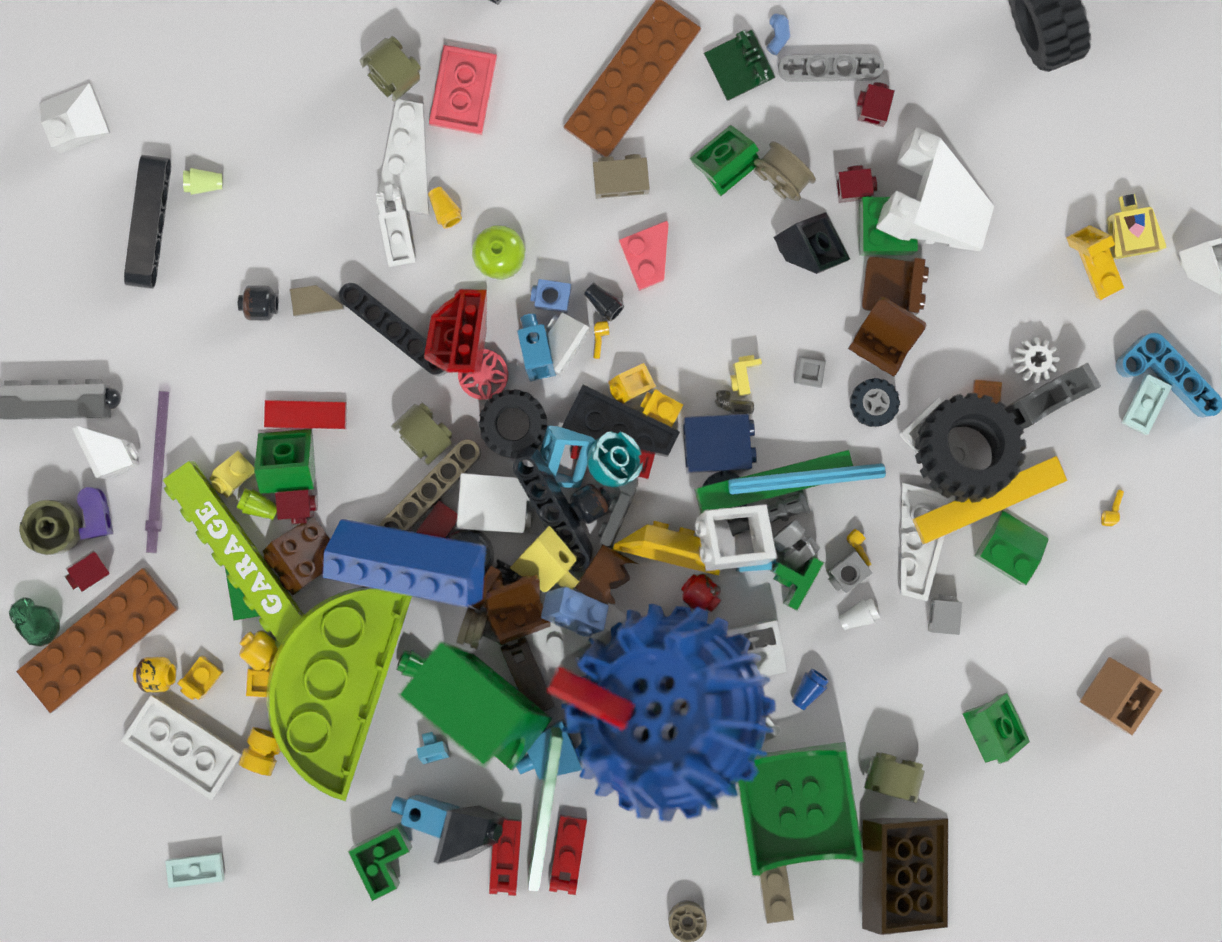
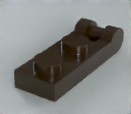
(527, 674)

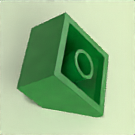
(285, 461)
(1012, 548)

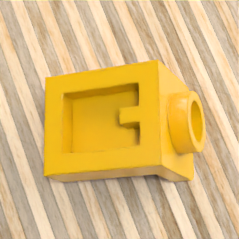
(631, 383)
(661, 407)
(199, 679)

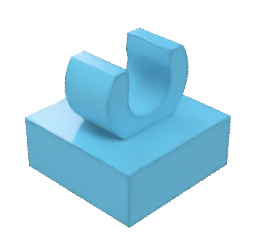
(432, 750)

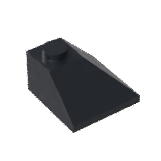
(812, 244)
(468, 833)

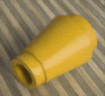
(444, 208)

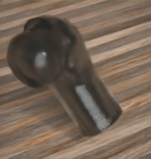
(733, 406)

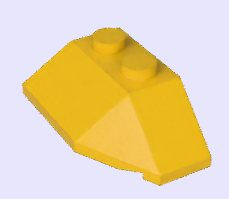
(665, 546)

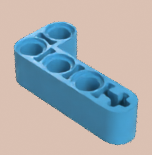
(1181, 371)

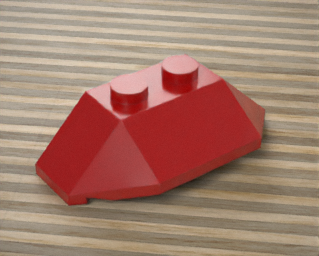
(459, 332)

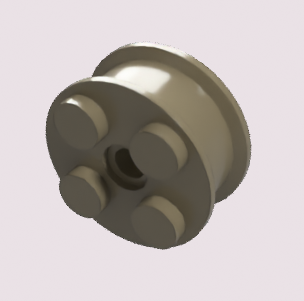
(784, 172)

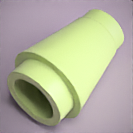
(201, 181)

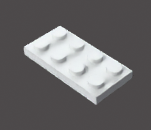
(182, 747)

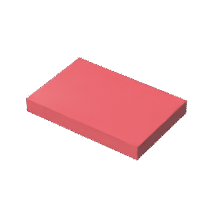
(463, 89)

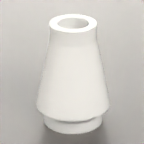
(860, 615)

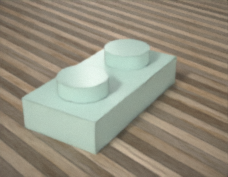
(1146, 404)
(194, 870)

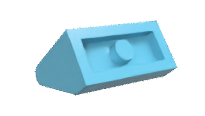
(552, 451)

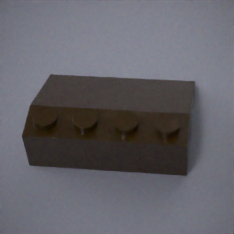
(904, 874)

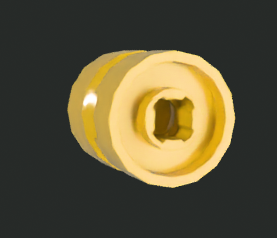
(261, 752)

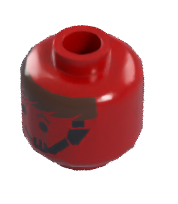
(701, 592)

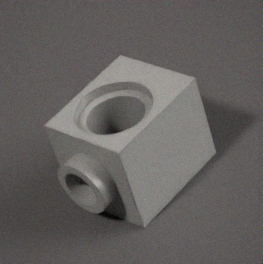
(861, 572)
(945, 615)

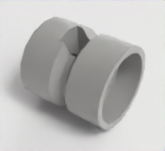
(792, 534)

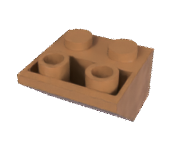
(1120, 696)

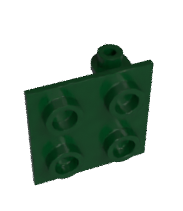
(739, 65)

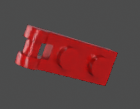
(568, 853)
(506, 858)

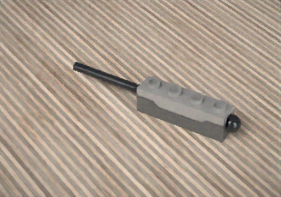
(57, 401)

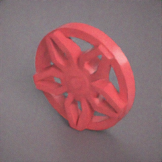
(485, 377)

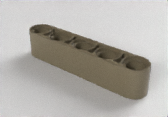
(436, 477)

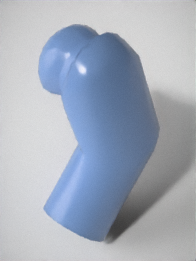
(782, 33)

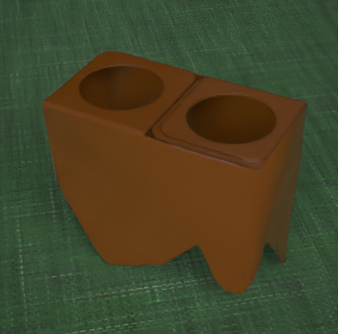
(604, 574)

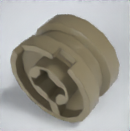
(472, 628)
(686, 932)

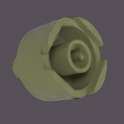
(391, 68)
(422, 433)
(38, 519)
(894, 778)

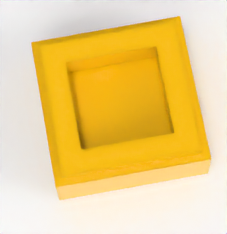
(257, 682)

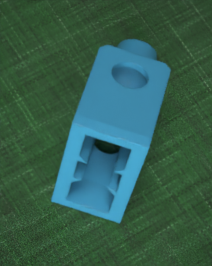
(536, 356)
(538, 752)
(431, 817)

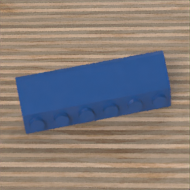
(406, 562)

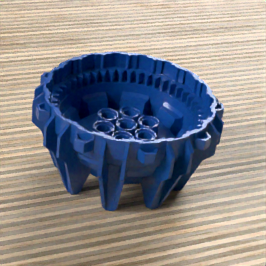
(713, 739)

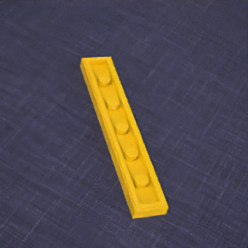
(959, 514)

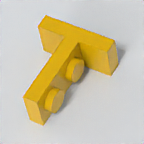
(1097, 260)

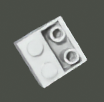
(765, 642)

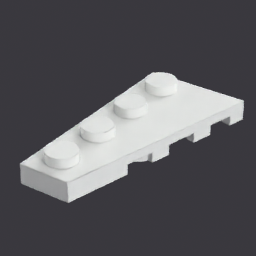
(918, 559)

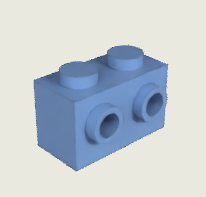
(574, 611)

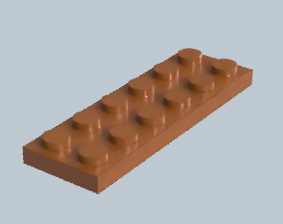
(632, 78)
(97, 640)

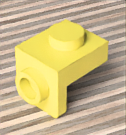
(740, 380)
(231, 474)

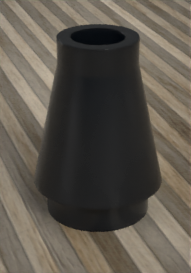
(605, 303)

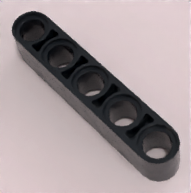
(147, 221)
(383, 322)
(553, 497)

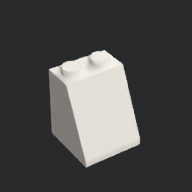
(492, 504)

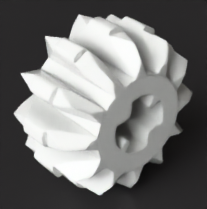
(1030, 350)

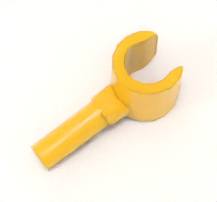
(600, 329)
(1112, 517)
(855, 538)

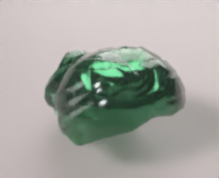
(34, 622)

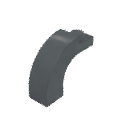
(1053, 395)

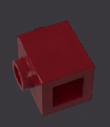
(875, 104)
(855, 184)
(296, 505)
(86, 571)

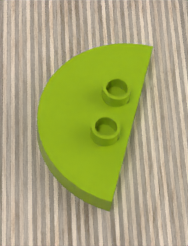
(331, 681)

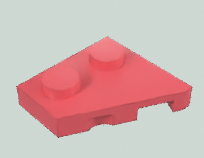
(647, 254)

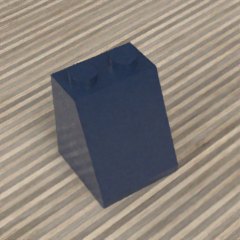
(718, 443)

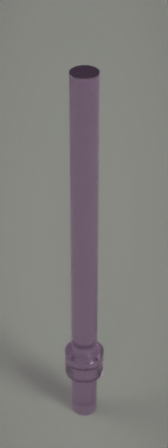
(153, 524)

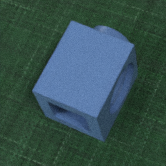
(562, 302)

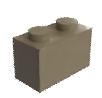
(621, 177)
(776, 895)

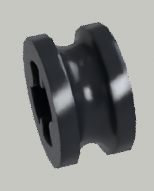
(505, 570)

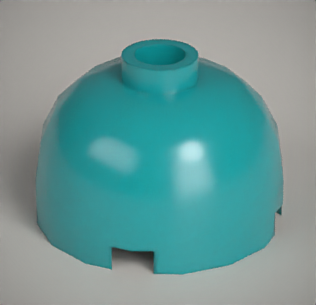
(614, 459)

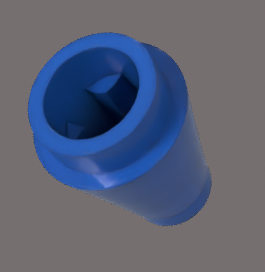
(810, 688)

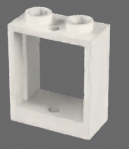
(760, 533)

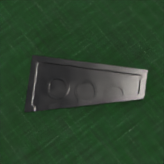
(598, 414)

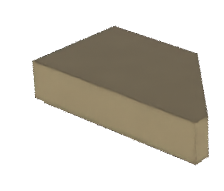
(312, 301)

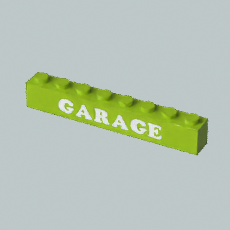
(233, 549)

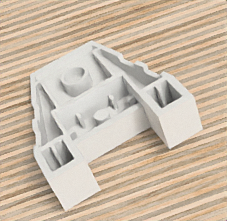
(948, 202)

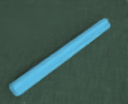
(806, 478)

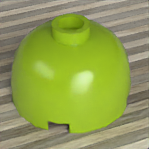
(498, 252)

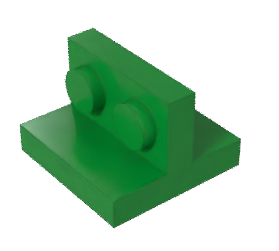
(726, 159)
(801, 581)
(996, 729)

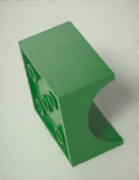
(475, 706)
(800, 808)

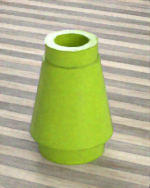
(257, 504)

